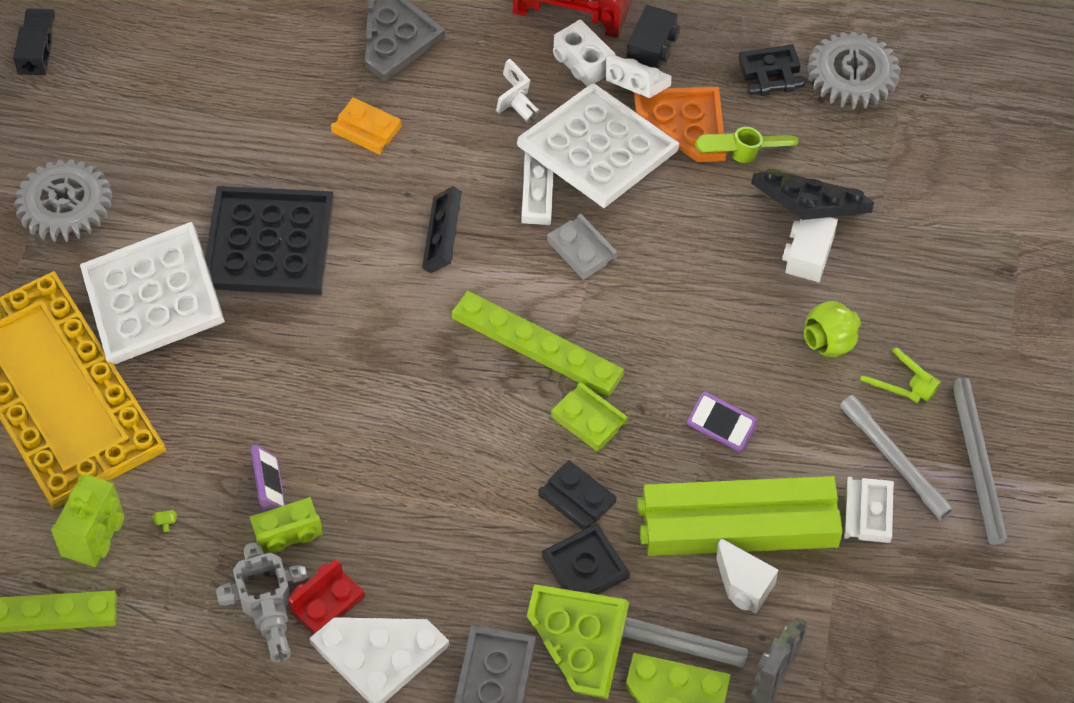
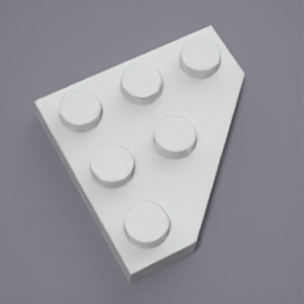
(379, 652)

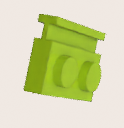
(589, 417)

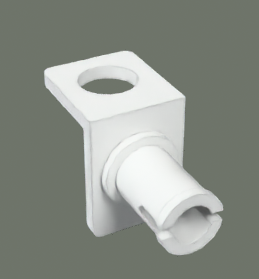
(516, 96)

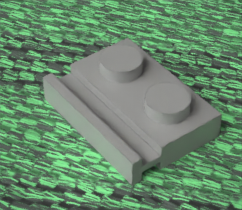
(582, 246)

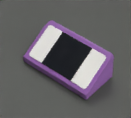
(722, 421)
(267, 479)

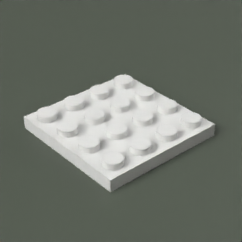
(598, 145)
(151, 293)

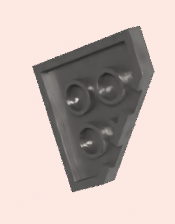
(397, 36)
(777, 661)

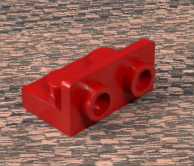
(324, 597)

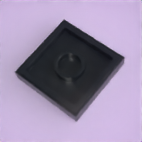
(586, 562)

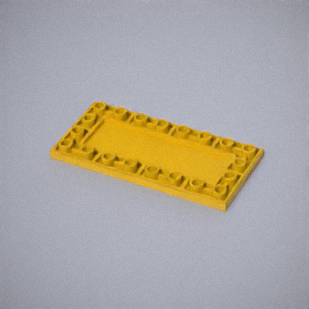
(62, 396)

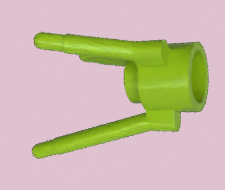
(923, 383)

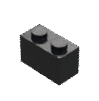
(653, 37)

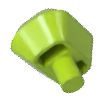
(164, 518)

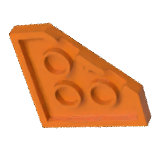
(685, 117)

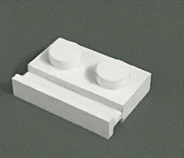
(869, 509)

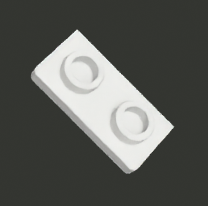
(636, 76)

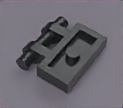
(769, 63)

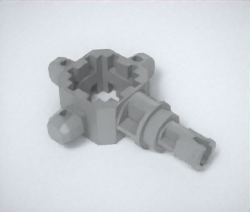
(269, 610)

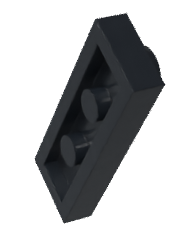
(442, 229)

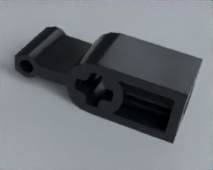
(34, 42)

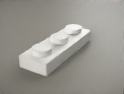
(536, 192)

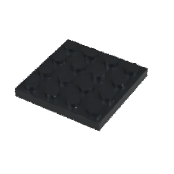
(269, 239)

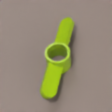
(742, 144)

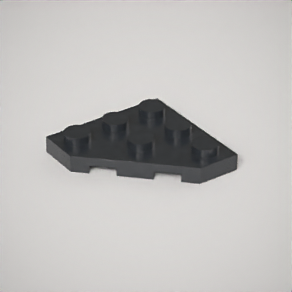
(811, 197)

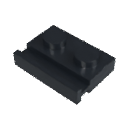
(577, 495)

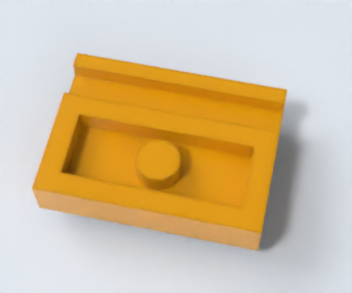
(366, 125)

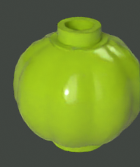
(832, 325)

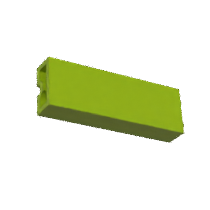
(742, 512)

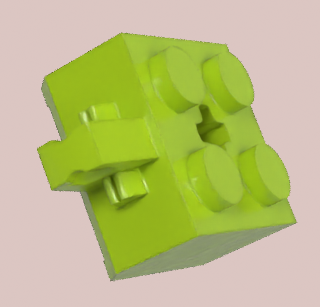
(88, 521)

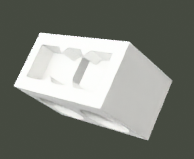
(582, 52)

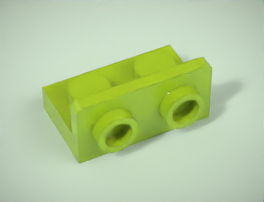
(286, 526)

